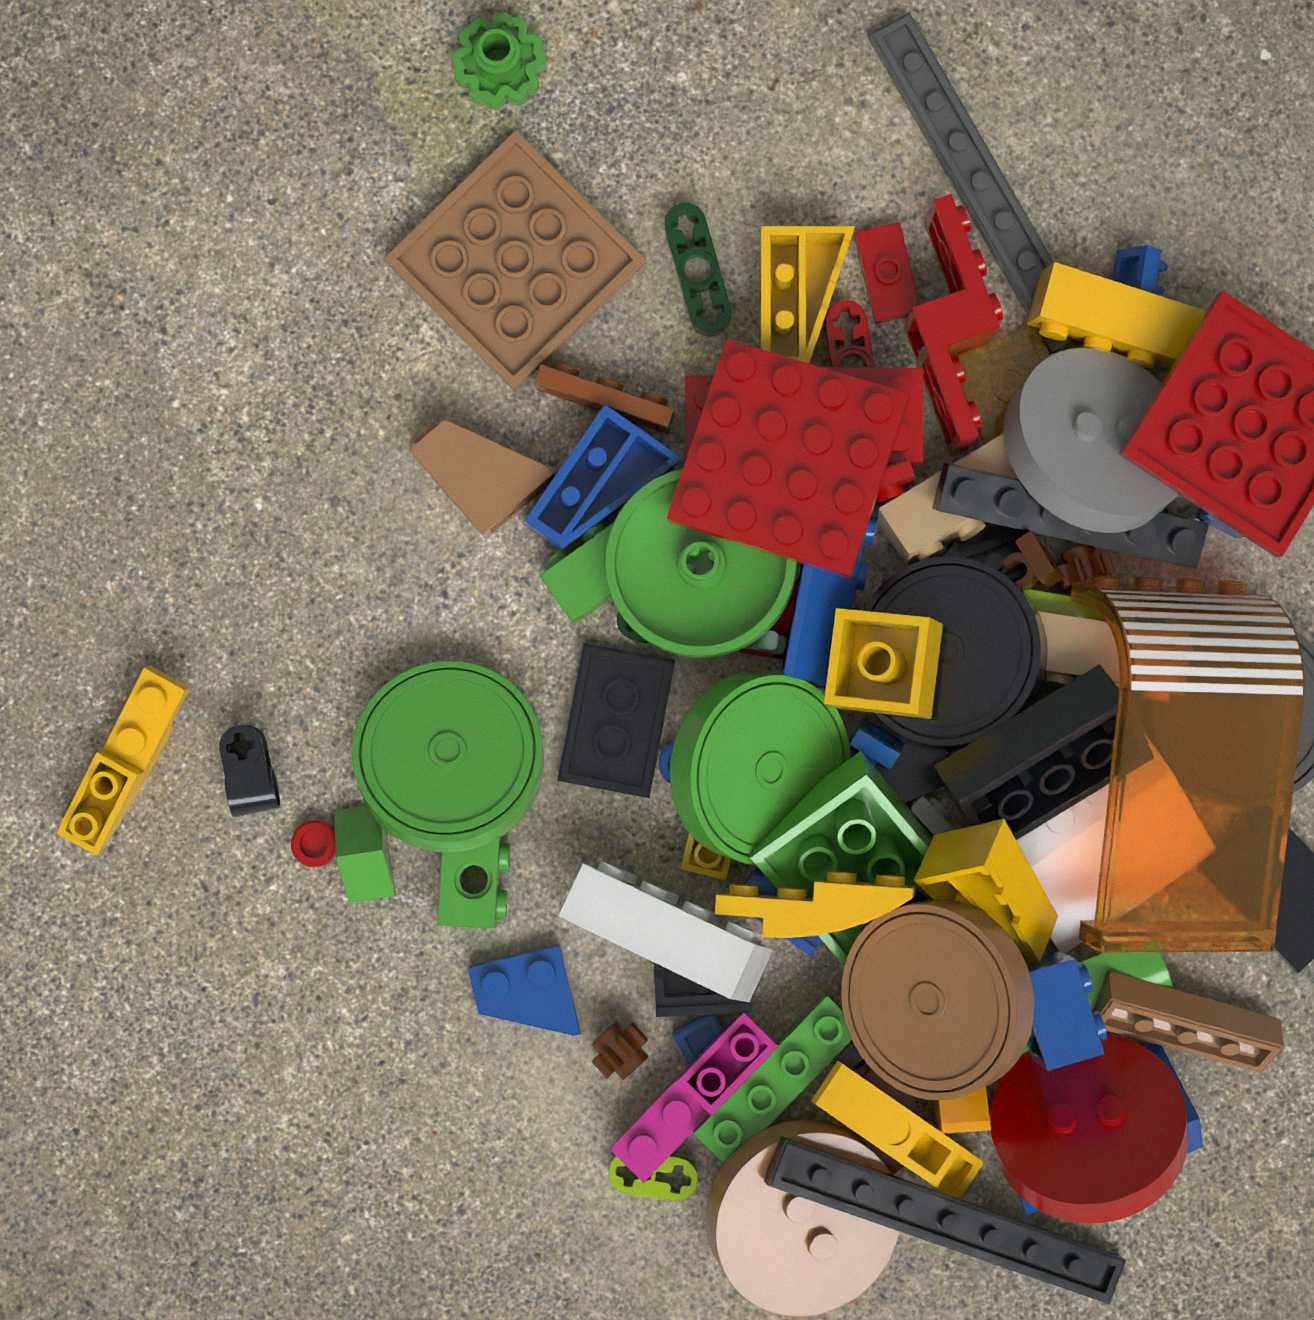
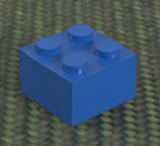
(1063, 1020)

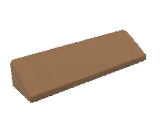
(1189, 1022)

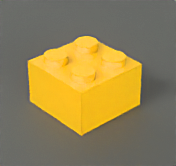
(883, 663)

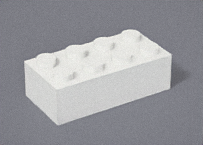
(671, 935)

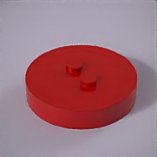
(1092, 1133)

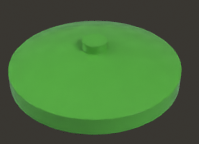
(689, 587)

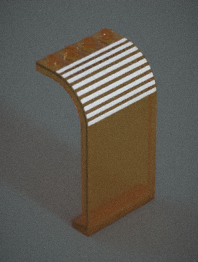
(1196, 766)

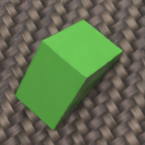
(363, 855)

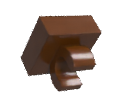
(1038, 560)

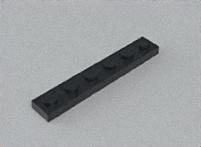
(1009, 504)

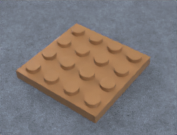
(515, 260)

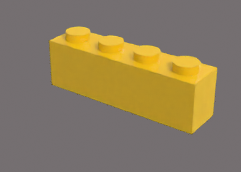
(1111, 316)

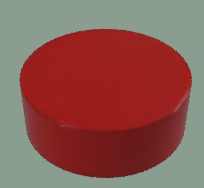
(314, 843)

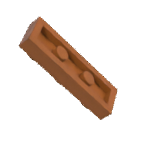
(563, 382)

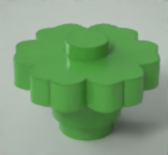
(499, 61)

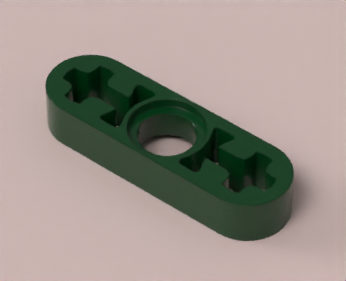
(676, 240)

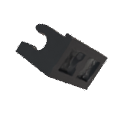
(683, 997)

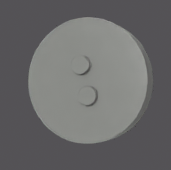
(1068, 435)

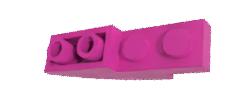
(693, 1096)

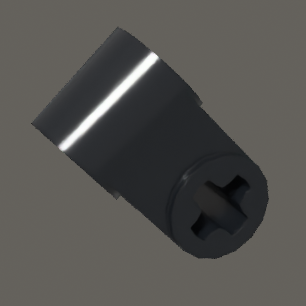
(248, 782)

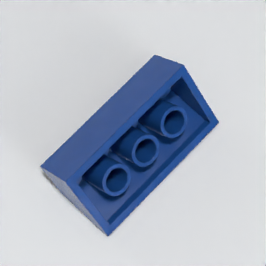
(814, 616)

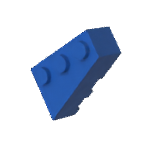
(598, 478)

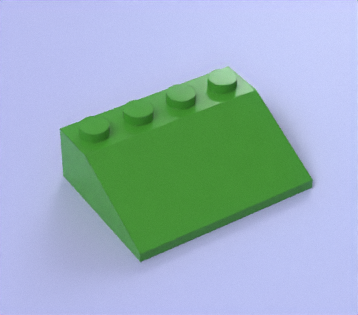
(845, 825)

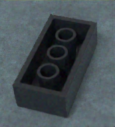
(1038, 758)

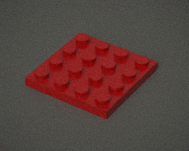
(1236, 425)
(788, 458)

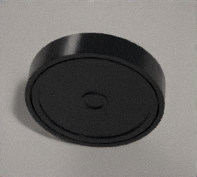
(988, 648)

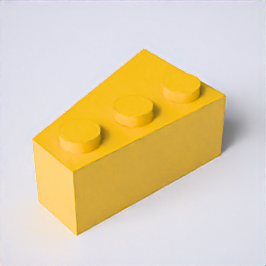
(797, 284)
(991, 873)

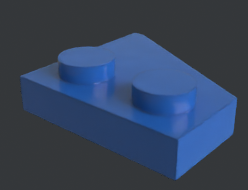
(527, 990)

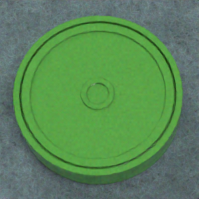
(448, 756)
(751, 757)

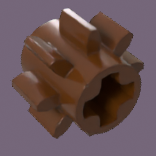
(1081, 563)
(619, 1050)

